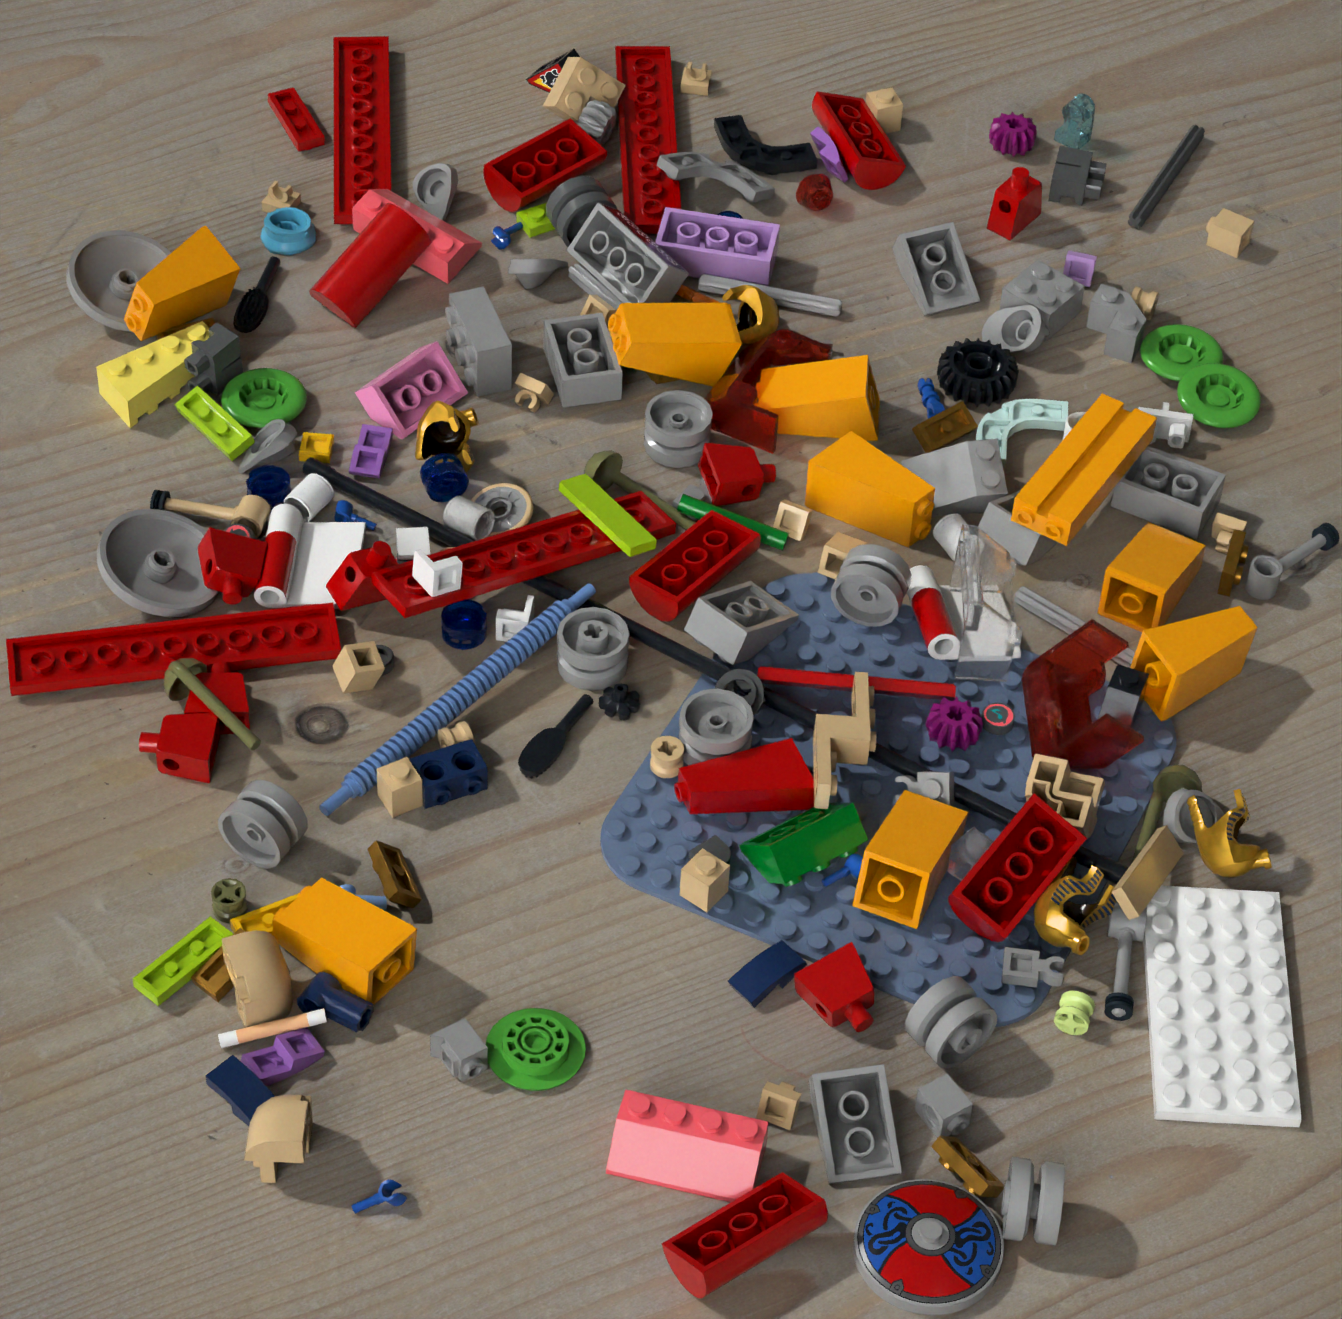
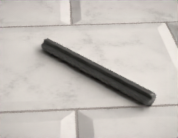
(1166, 176)

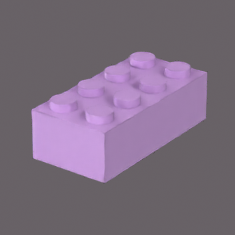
(720, 245)

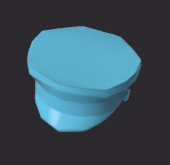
(288, 231)

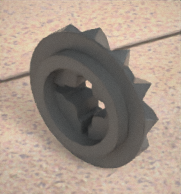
(747, 682)

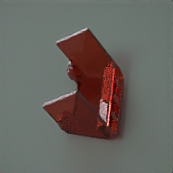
(735, 392)
(1058, 701)

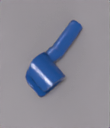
(503, 236)
(344, 513)
(851, 866)
(384, 1194)

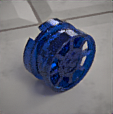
(444, 479)
(269, 483)
(464, 622)

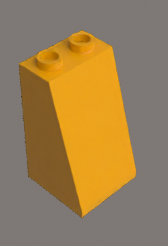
(182, 286)
(676, 339)
(823, 398)
(869, 491)
(1149, 577)
(1192, 658)
(908, 858)
(347, 939)

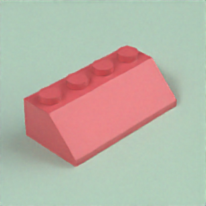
(449, 246)
(686, 1147)

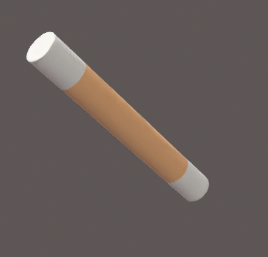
(272, 1028)

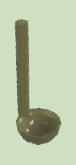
(605, 470)
(181, 679)
(1165, 783)

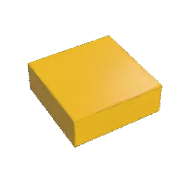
(316, 446)

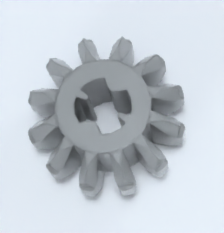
(598, 120)

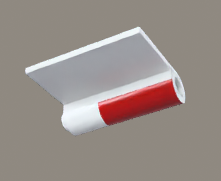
(303, 558)
(938, 614)

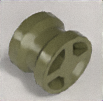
(234, 894)

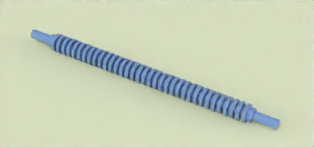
(457, 698)

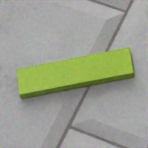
(607, 515)

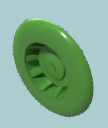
(1177, 349)
(263, 396)
(1216, 402)
(535, 1040)

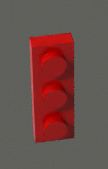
(296, 119)

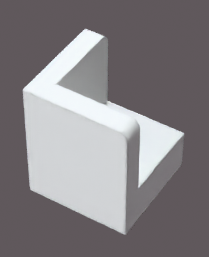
(410, 540)
(437, 576)
(511, 621)

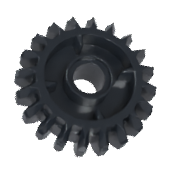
(977, 372)

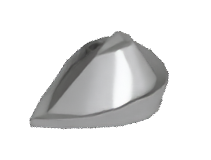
(436, 188)
(534, 271)
(270, 445)
(1178, 816)

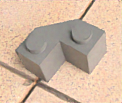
(1120, 318)

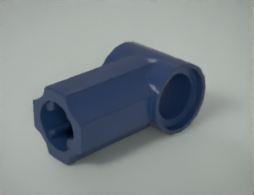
(339, 1004)

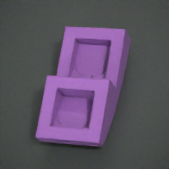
(829, 154)
(371, 451)
(287, 1056)

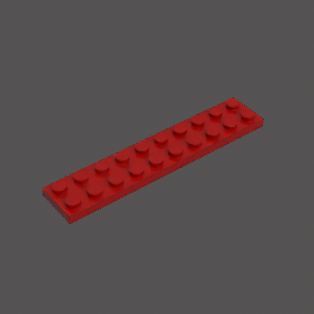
(360, 121)
(645, 133)
(518, 555)
(147, 649)

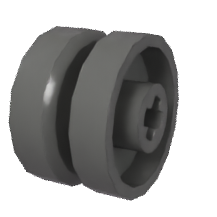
(573, 203)

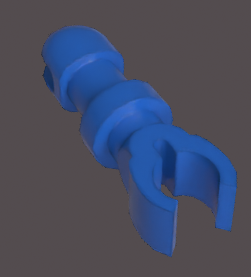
(929, 397)

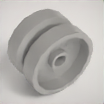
(677, 428)
(871, 585)
(592, 648)
(714, 725)
(263, 824)
(950, 1022)
(1031, 1200)

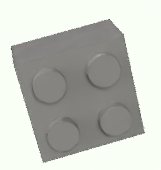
(1048, 290)

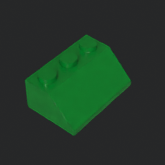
(805, 843)

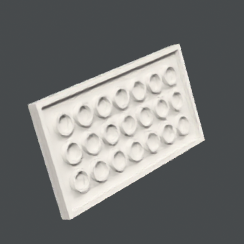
(1219, 1008)

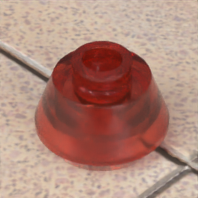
(815, 192)

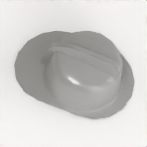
(1016, 328)

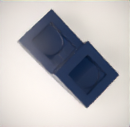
(765, 972)
(238, 1087)

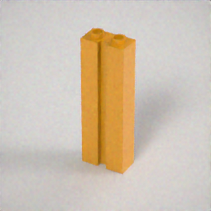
(1083, 469)

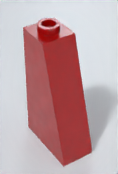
(748, 781)

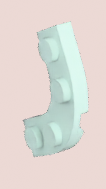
(1021, 415)

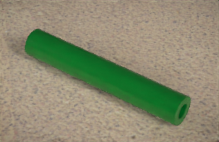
(698, 508)

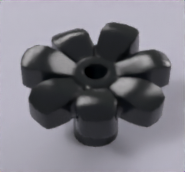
(619, 701)

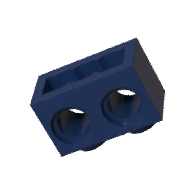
(451, 773)

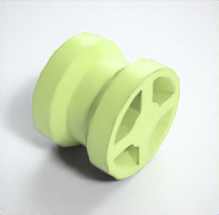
(1074, 1012)

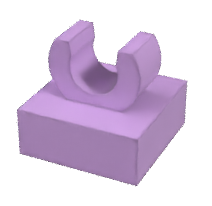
(1080, 267)

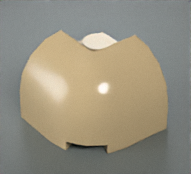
(1066, 792)
(258, 976)
(279, 1133)

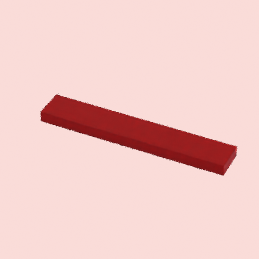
(844, 682)

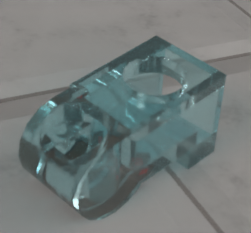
(1078, 122)

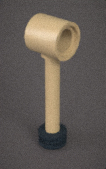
(251, 511)

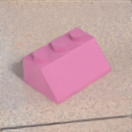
(409, 387)

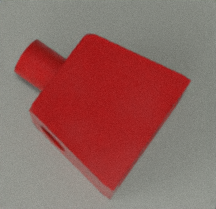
(1015, 204)
(733, 473)
(231, 563)
(352, 580)
(228, 688)
(185, 745)
(838, 988)

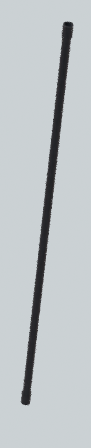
(1110, 868)

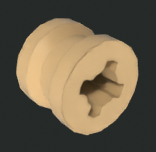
(1145, 301)
(458, 734)
(662, 764)

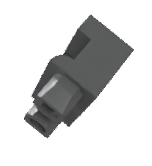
(1076, 176)
(214, 360)

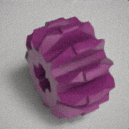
(1012, 134)
(954, 724)

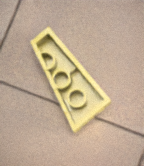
(149, 374)

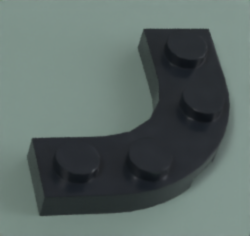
(758, 156)

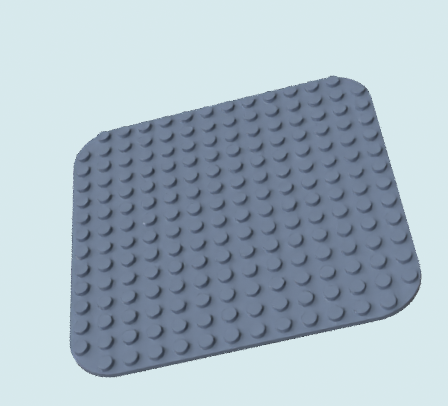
(651, 832)

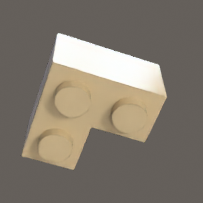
(579, 84)

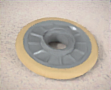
(510, 496)

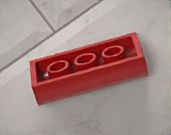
(858, 139)
(541, 165)
(371, 264)
(692, 565)
(1015, 870)
(744, 1234)

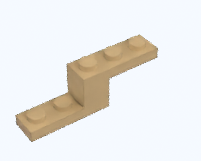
(843, 740)

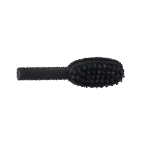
(255, 303)
(548, 744)

